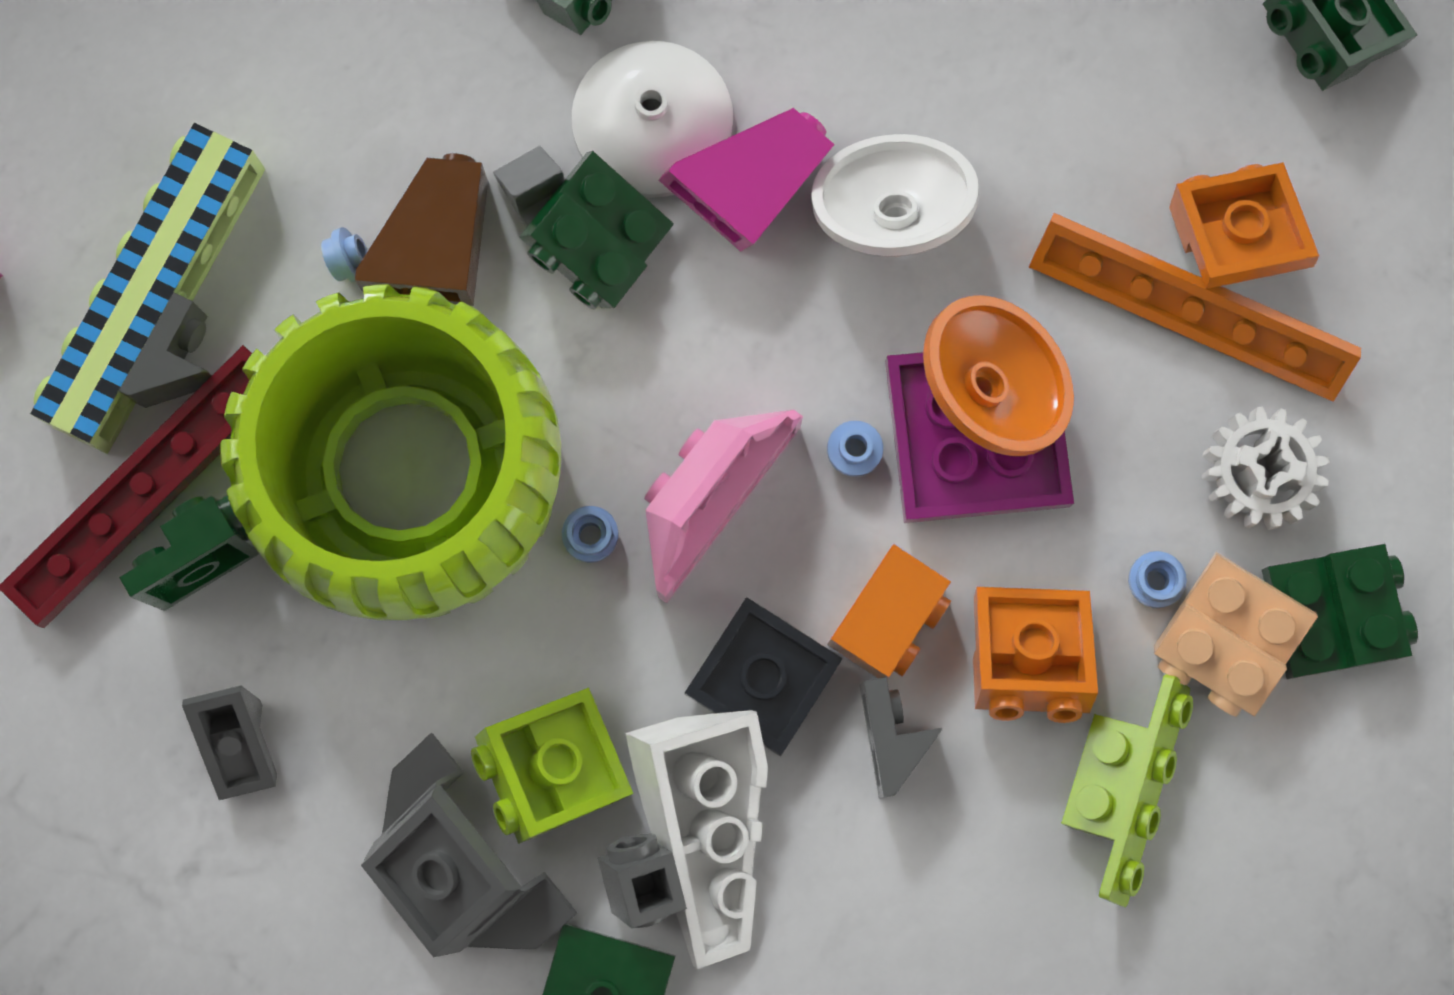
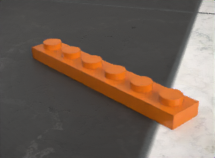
(1185, 306)

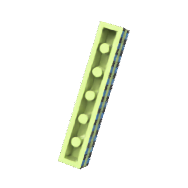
(166, 253)

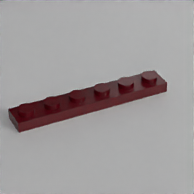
(127, 499)

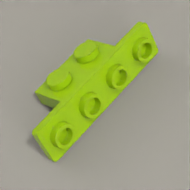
(1122, 783)

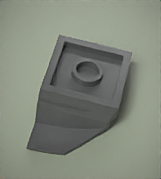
(446, 874)

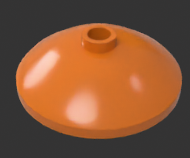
(998, 375)

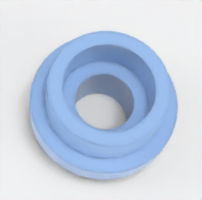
(343, 254)
(849, 464)
(586, 517)
(1172, 572)

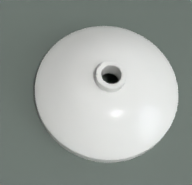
(642, 142)
(895, 195)

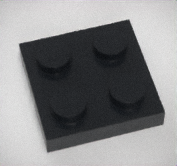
(764, 669)

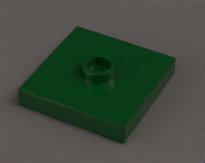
(605, 965)

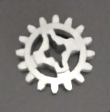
(1276, 447)

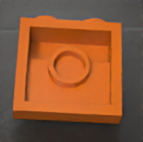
(1243, 225)
(1034, 653)

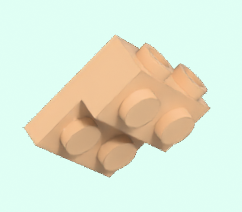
(1233, 636)

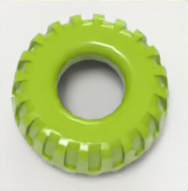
(335, 375)

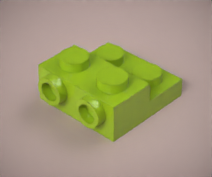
(550, 766)

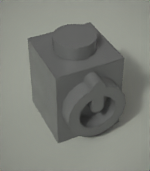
(641, 880)

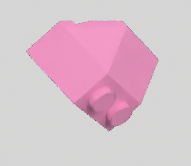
(709, 489)

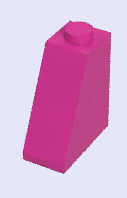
(750, 175)

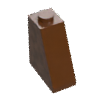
(433, 232)

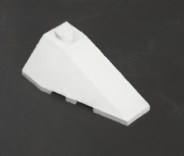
(702, 803)

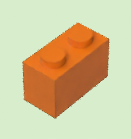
(890, 614)

